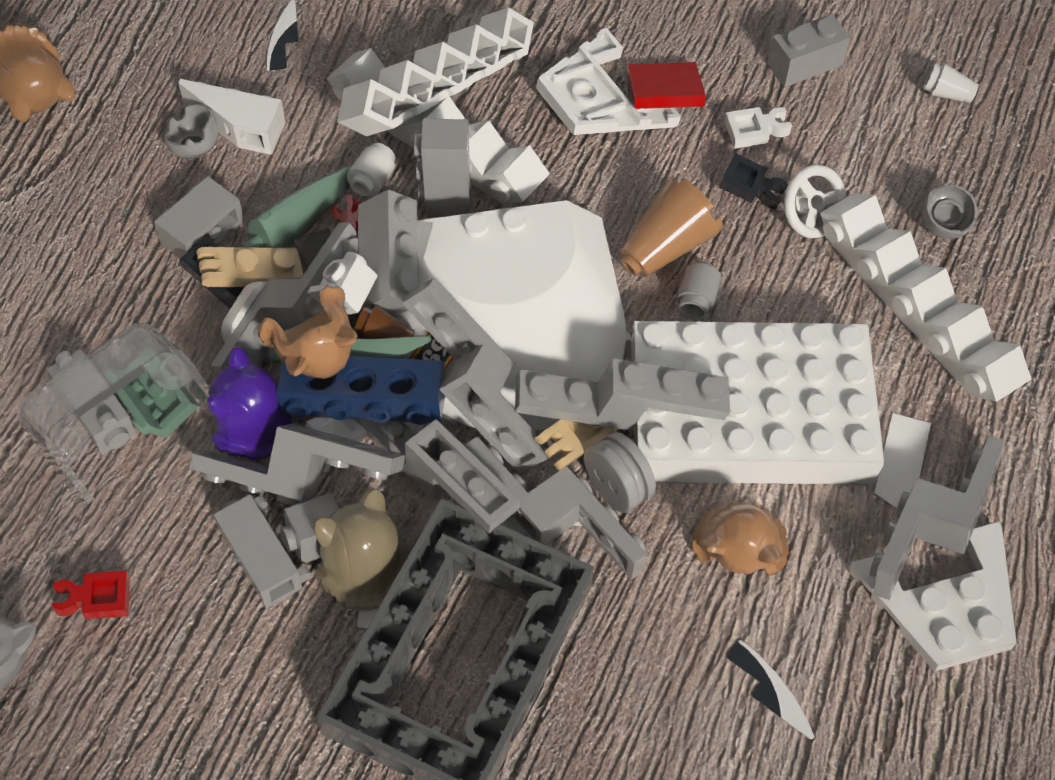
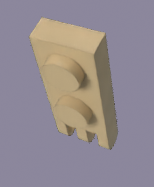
(247, 264)
(571, 439)

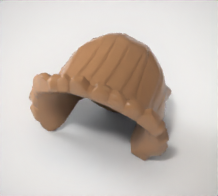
(30, 72)
(317, 345)
(741, 539)

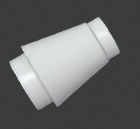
(949, 83)

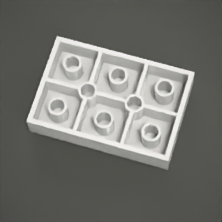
(796, 403)

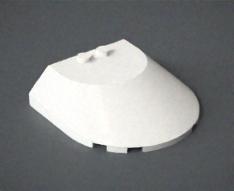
(535, 285)

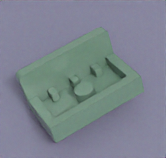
(154, 408)

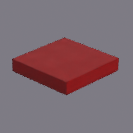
(665, 85)

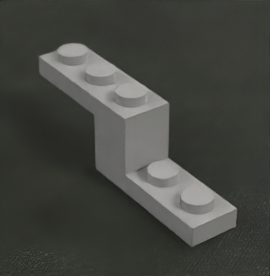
(286, 300)
(476, 375)
(622, 394)
(296, 463)
(444, 464)
(561, 504)
(936, 516)

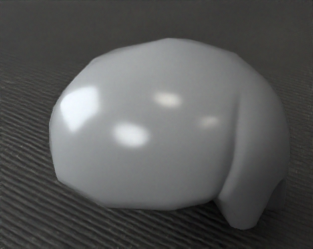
(193, 133)
(949, 211)

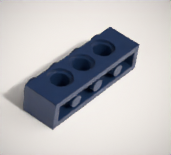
(381, 387)

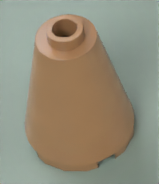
(669, 228)

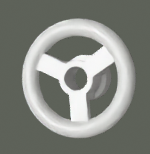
(807, 201)

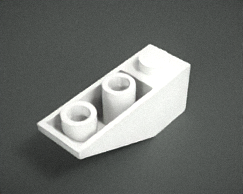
(241, 117)

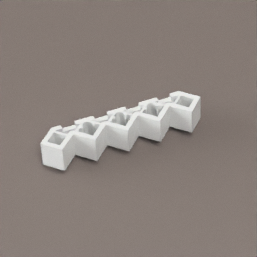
(435, 73)
(494, 168)
(924, 299)

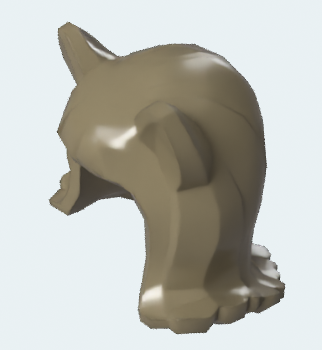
(359, 552)

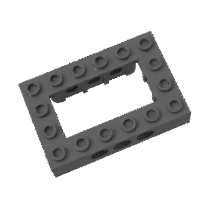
(513, 562)

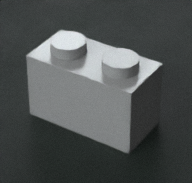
(808, 50)
(201, 213)

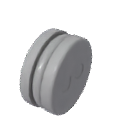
(620, 472)

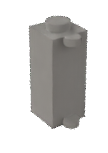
(105, 423)
(259, 550)

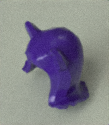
(245, 408)

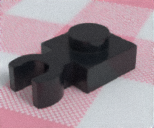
(748, 180)

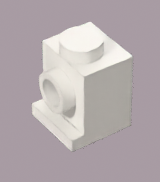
(352, 276)

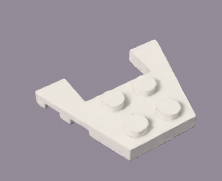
(590, 99)
(956, 616)

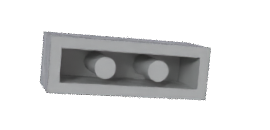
(443, 167)
(390, 248)

